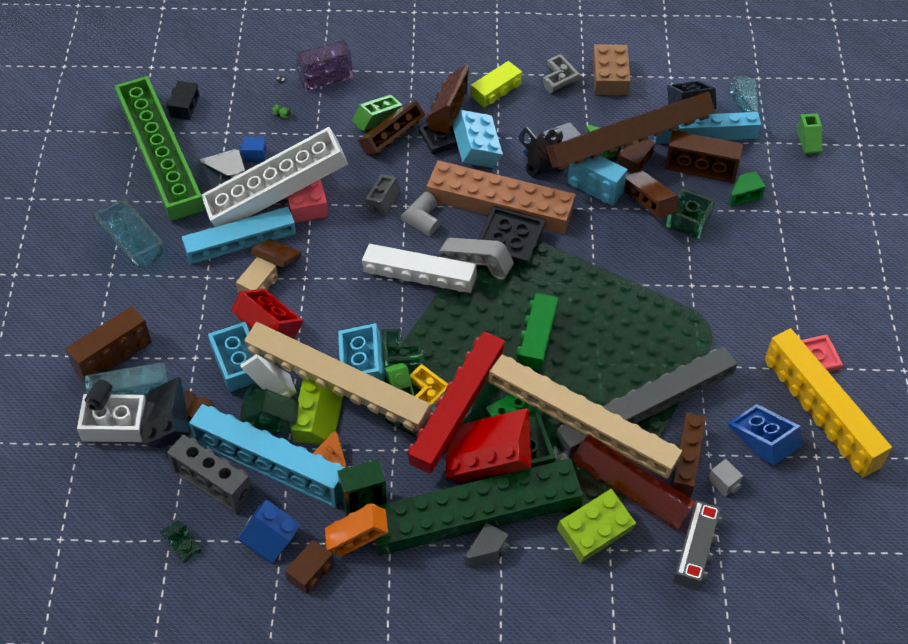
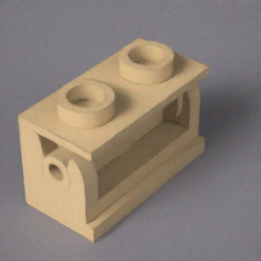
(258, 275)

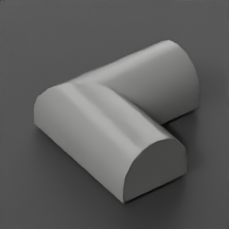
(562, 74)
(419, 214)

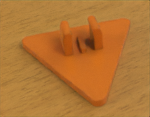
(332, 450)

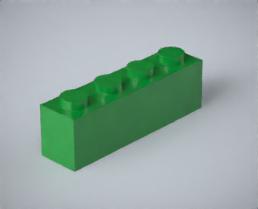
(538, 331)

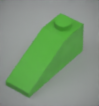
(375, 111)

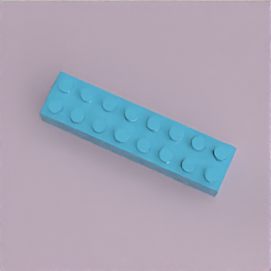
(267, 454)

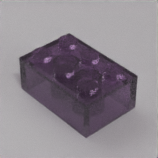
(324, 65)

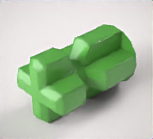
(284, 112)

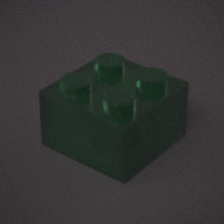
(693, 213)
(270, 411)

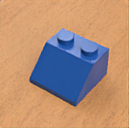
(268, 531)

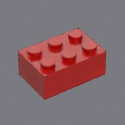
(266, 309)

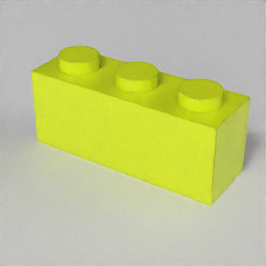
(496, 84)

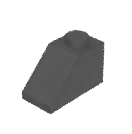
(487, 546)

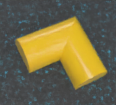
(431, 385)

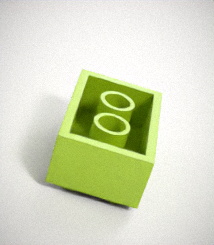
(596, 525)

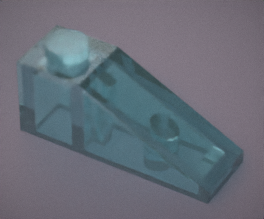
(745, 93)

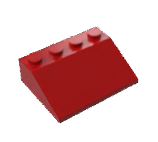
(490, 447)

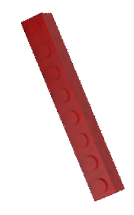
(456, 403)

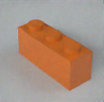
(356, 530)

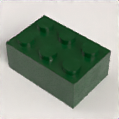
(362, 486)

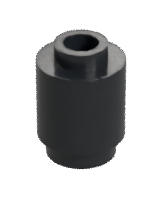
(98, 395)

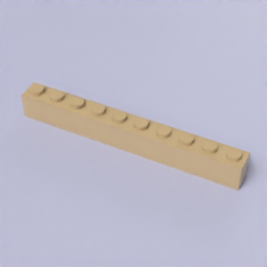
(338, 376)
(585, 416)

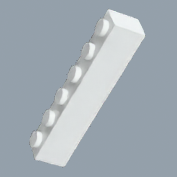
(419, 268)

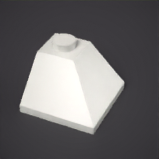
(226, 163)

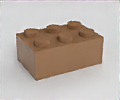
(611, 69)

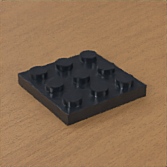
(515, 231)

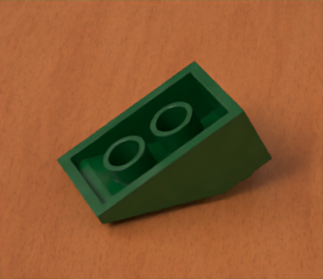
(539, 442)

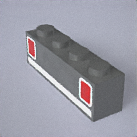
(697, 544)

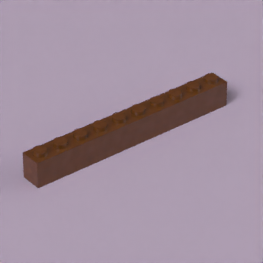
(629, 130)

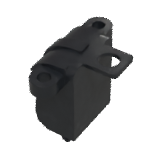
(537, 152)

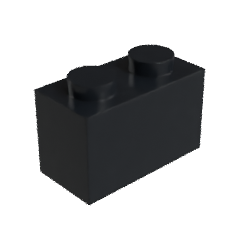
(183, 100)

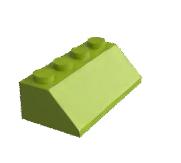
(317, 413)

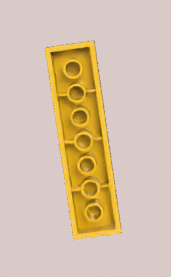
(827, 403)

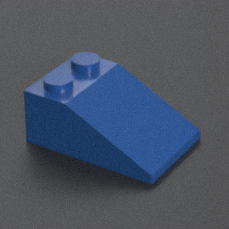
(767, 433)

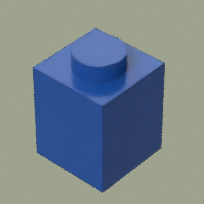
(253, 149)

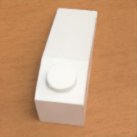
(269, 376)

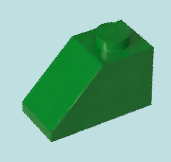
(747, 189)

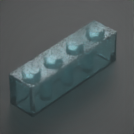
(132, 380)

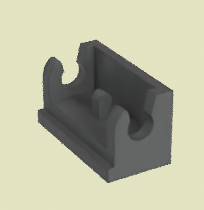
(383, 194)

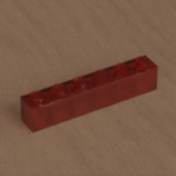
(633, 481)

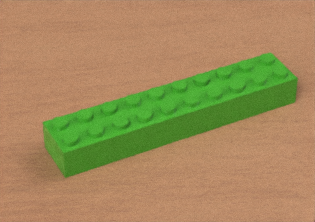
(159, 149)

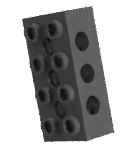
(210, 473)

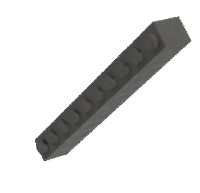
(660, 394)

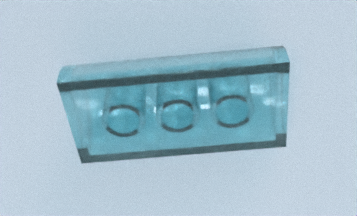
(130, 233)

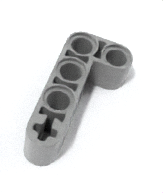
(479, 252)

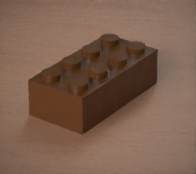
(703, 156)
(109, 344)

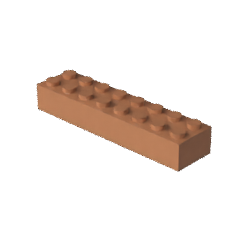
(481, 190)

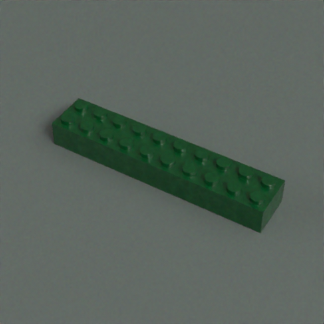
(472, 505)

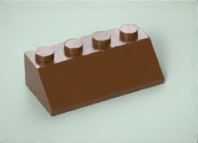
(448, 101)

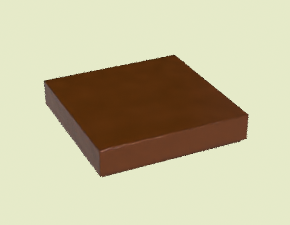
(276, 252)

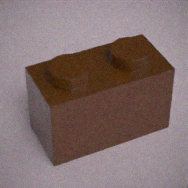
(636, 155)
(310, 567)

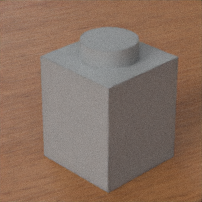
(725, 478)

